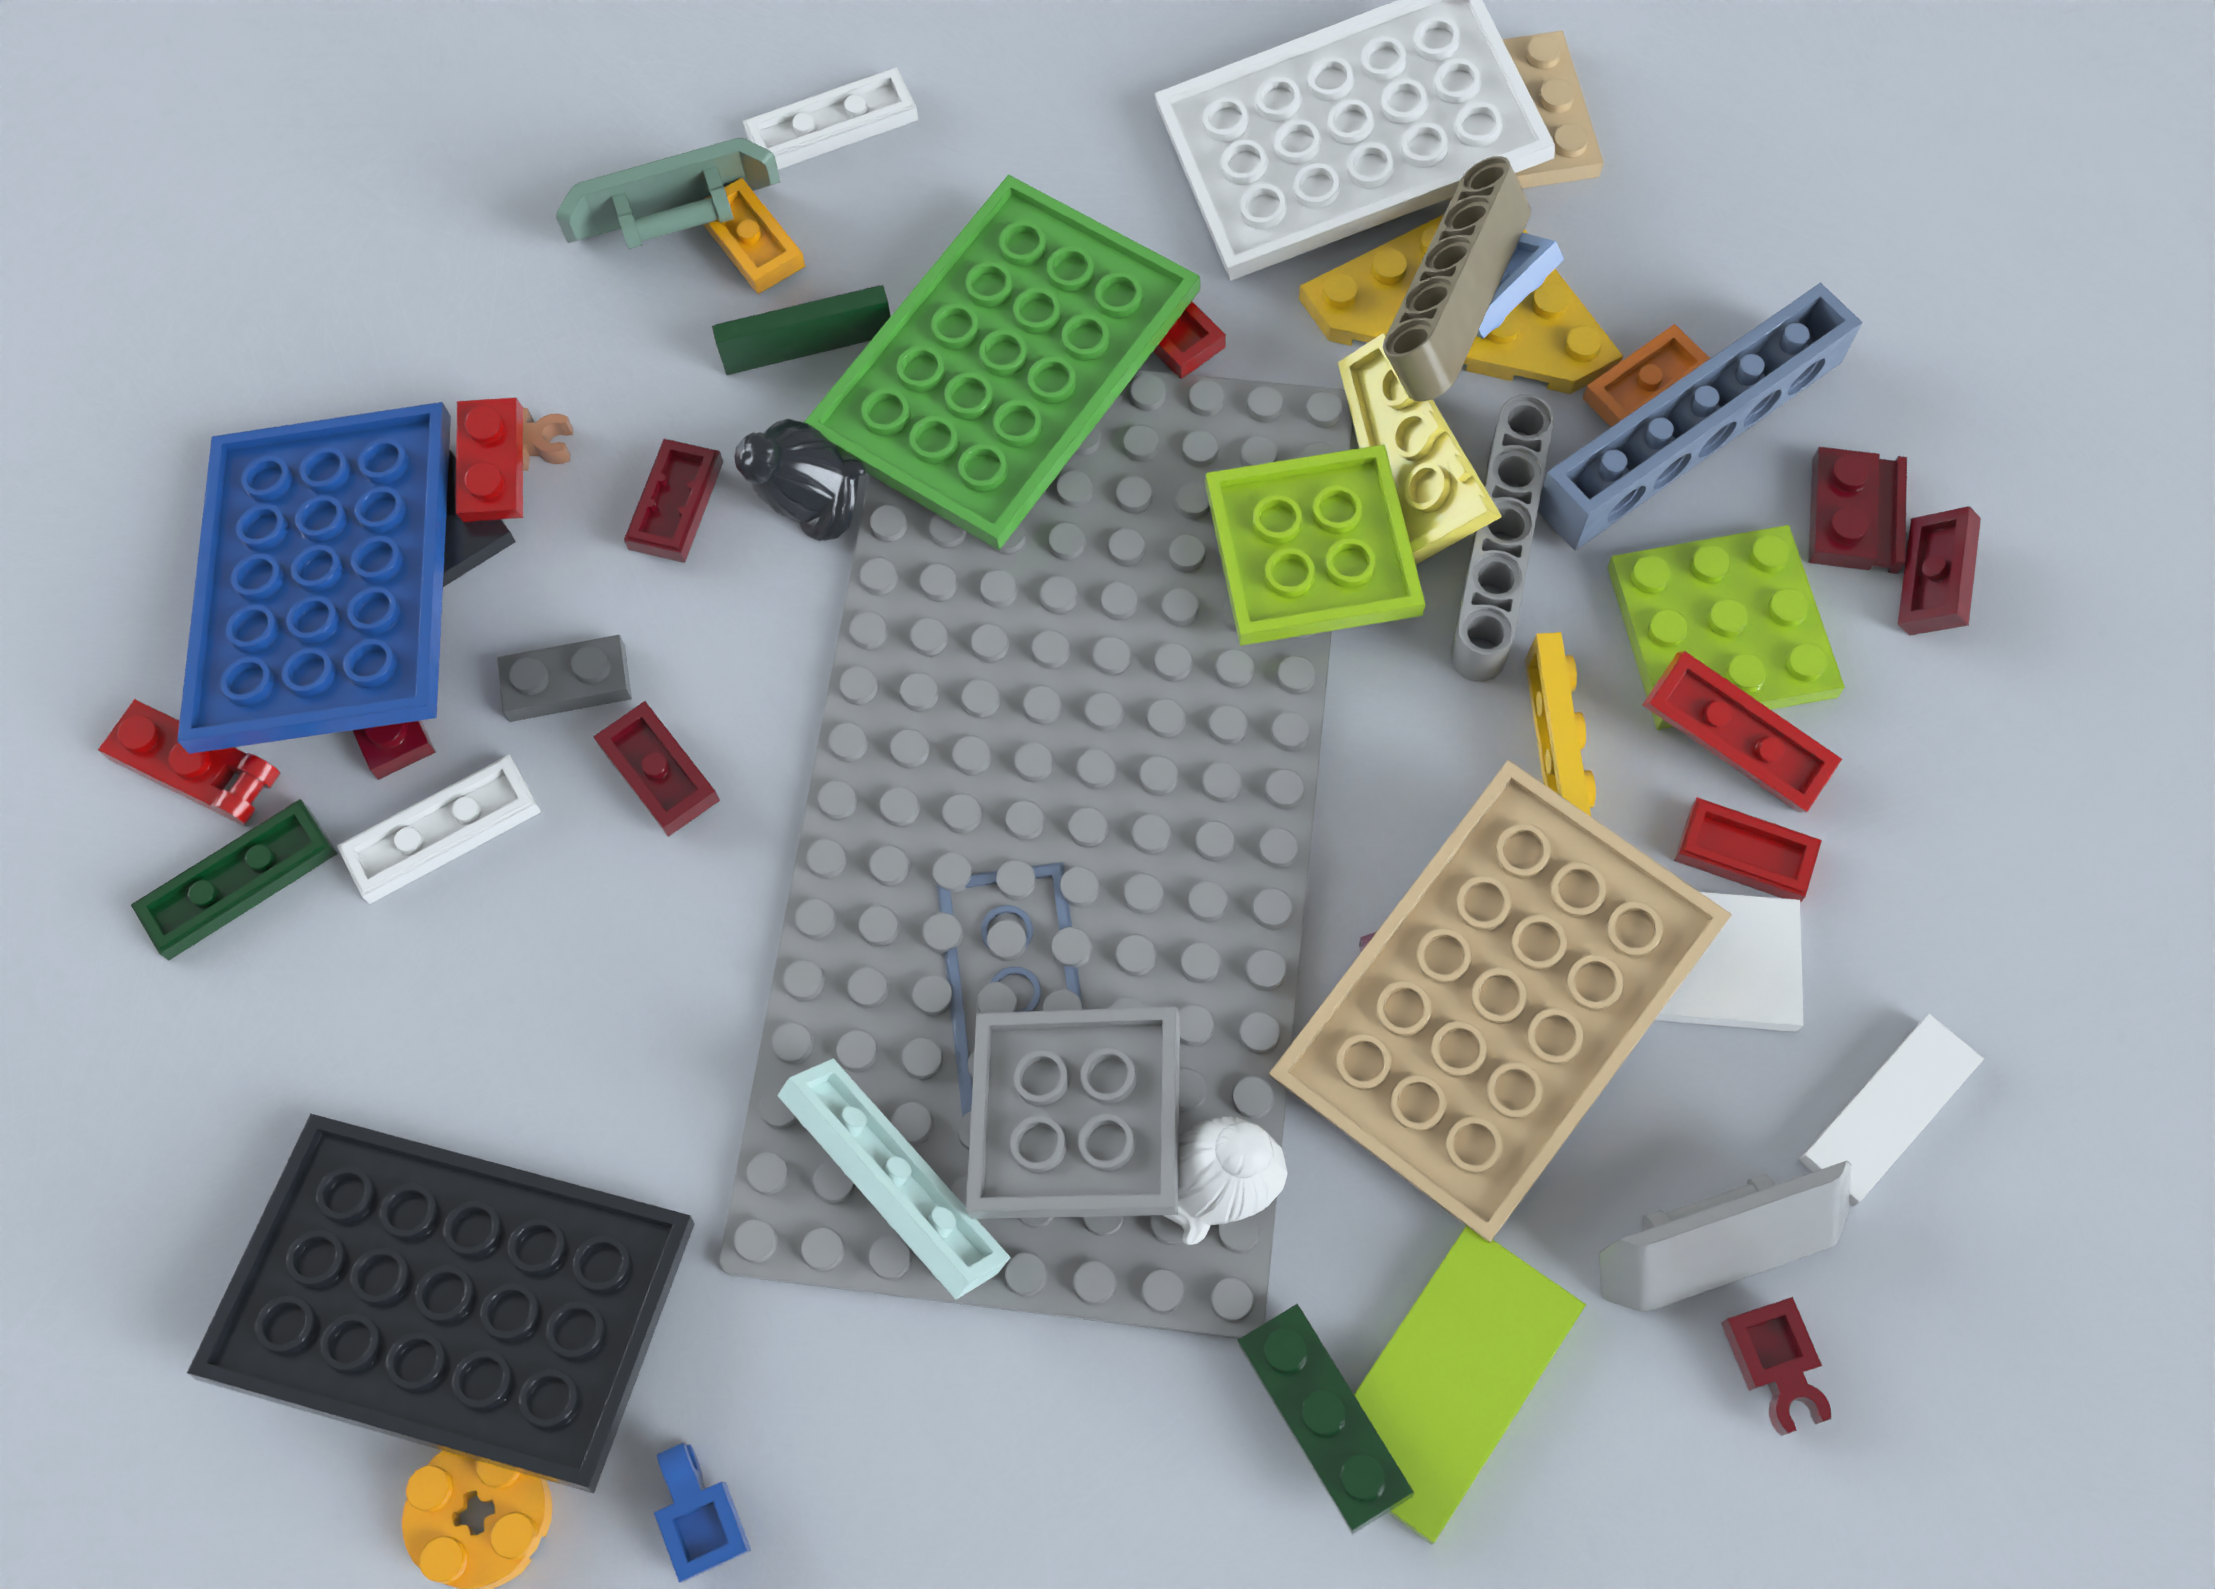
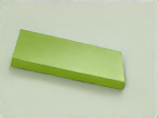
(1462, 1372)

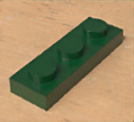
(1325, 1419)

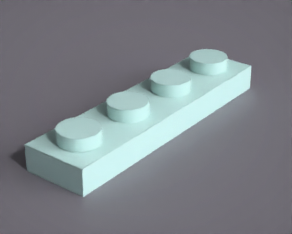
(894, 1177)

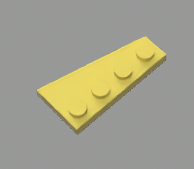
(1431, 473)

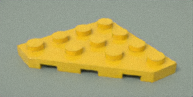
(1541, 339)

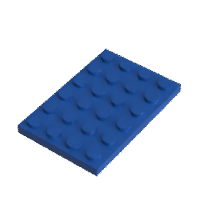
(318, 579)

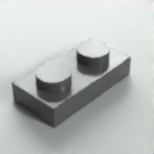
(564, 678)

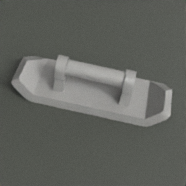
(1726, 1238)

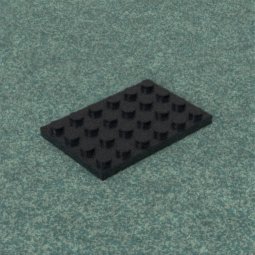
(446, 1301)

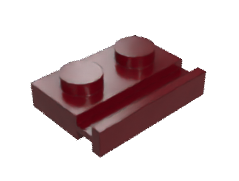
(1857, 510)

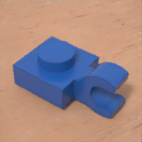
(701, 1523)

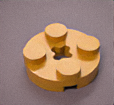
(451, 1551)

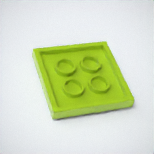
(1313, 545)
(1734, 607)

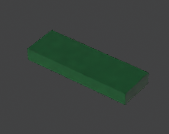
(801, 329)
(233, 879)

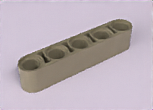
(1457, 279)

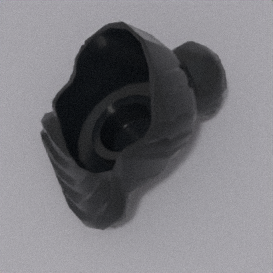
(801, 477)

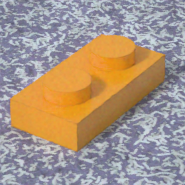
(755, 240)

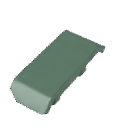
(665, 193)

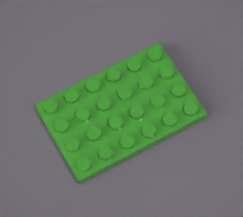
(1003, 359)

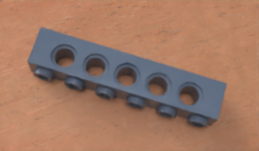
(1697, 416)

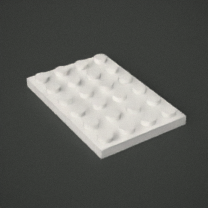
(1349, 128)

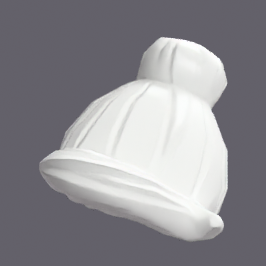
(1225, 1174)

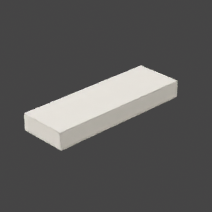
(834, 118)
(438, 829)
(1894, 1105)

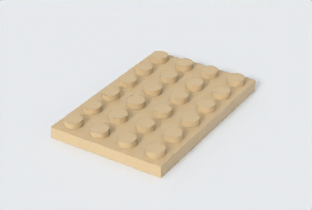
(1499, 999)

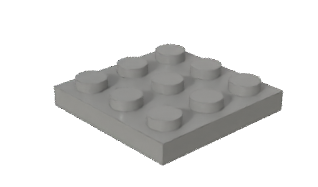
(1075, 1114)

